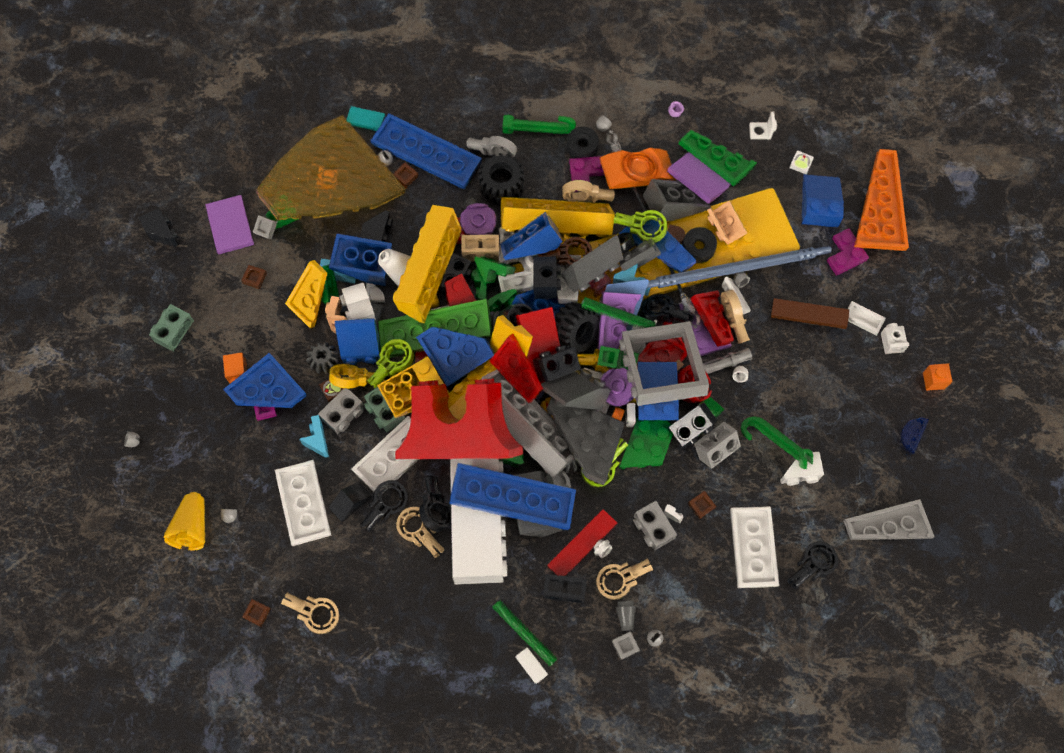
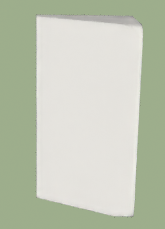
(728, 284)

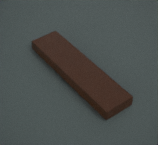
(810, 313)

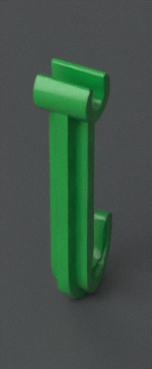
(511, 124)
(778, 438)

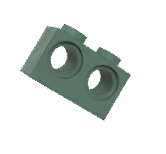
(176, 329)
(381, 410)

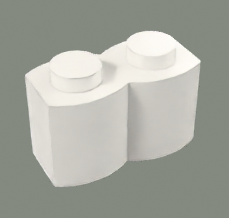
(357, 302)

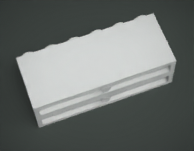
(477, 536)

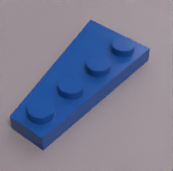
(672, 252)

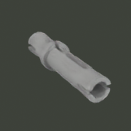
(730, 359)

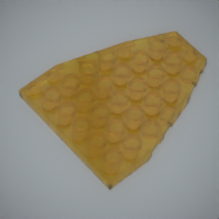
(328, 175)

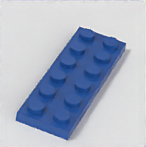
(426, 151)
(512, 496)

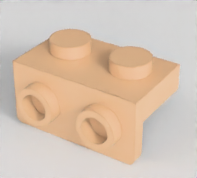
(727, 223)
(333, 312)

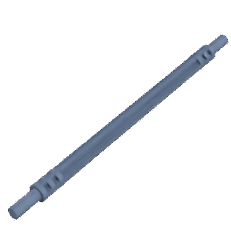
(737, 267)

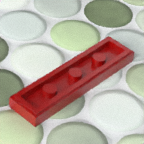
(582, 544)

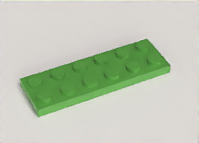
(467, 318)

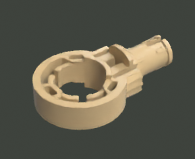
(588, 192)
(734, 314)
(427, 539)
(635, 571)
(300, 605)

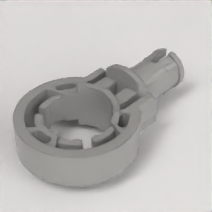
(491, 146)

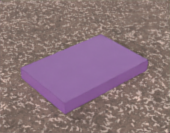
(698, 177)
(229, 224)

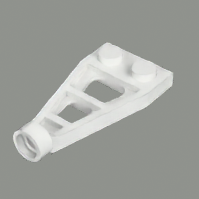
(519, 281)

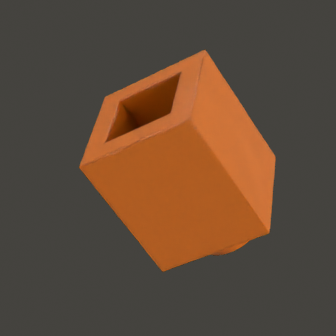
(234, 366)
(937, 377)

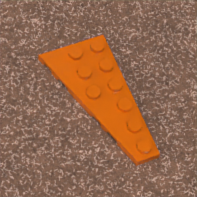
(883, 211)

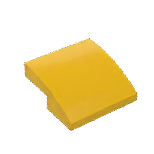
(504, 328)

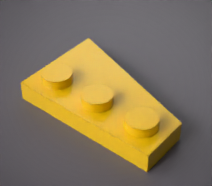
(308, 293)

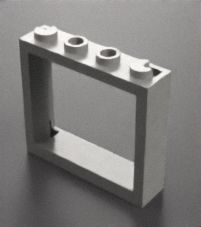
(670, 392)

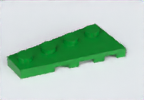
(724, 163)

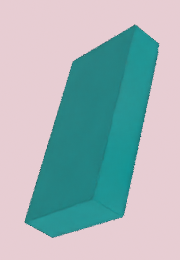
(365, 118)

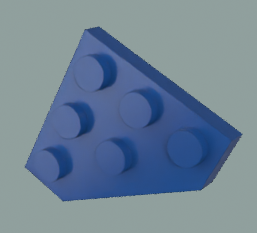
(454, 352)
(265, 386)

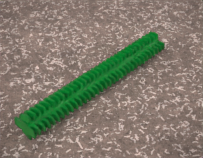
(615, 312)
(524, 633)

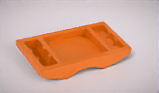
(635, 169)

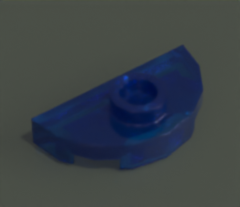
(912, 433)

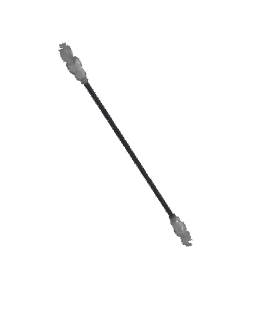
(687, 305)

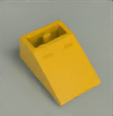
(398, 388)

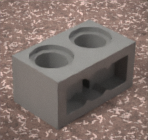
(337, 408)
(717, 445)
(659, 523)

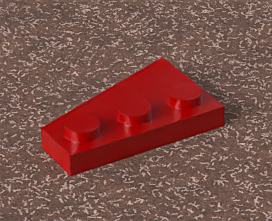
(712, 317)
(516, 369)

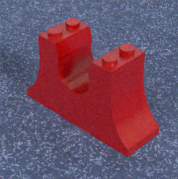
(439, 435)

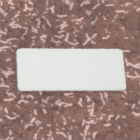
(531, 665)

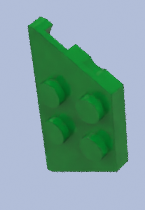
(647, 444)

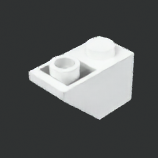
(811, 474)

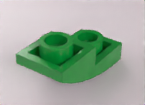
(481, 291)
(504, 298)

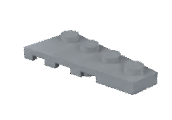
(895, 522)

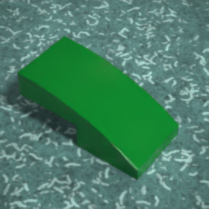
(612, 358)

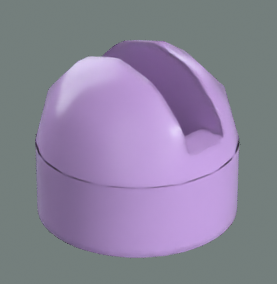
(678, 109)

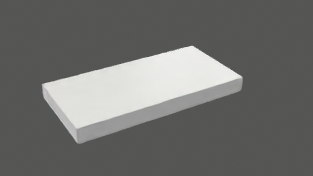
(380, 462)
(302, 503)
(754, 547)

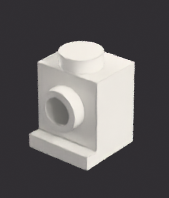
(890, 342)

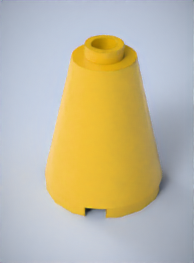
(188, 523)

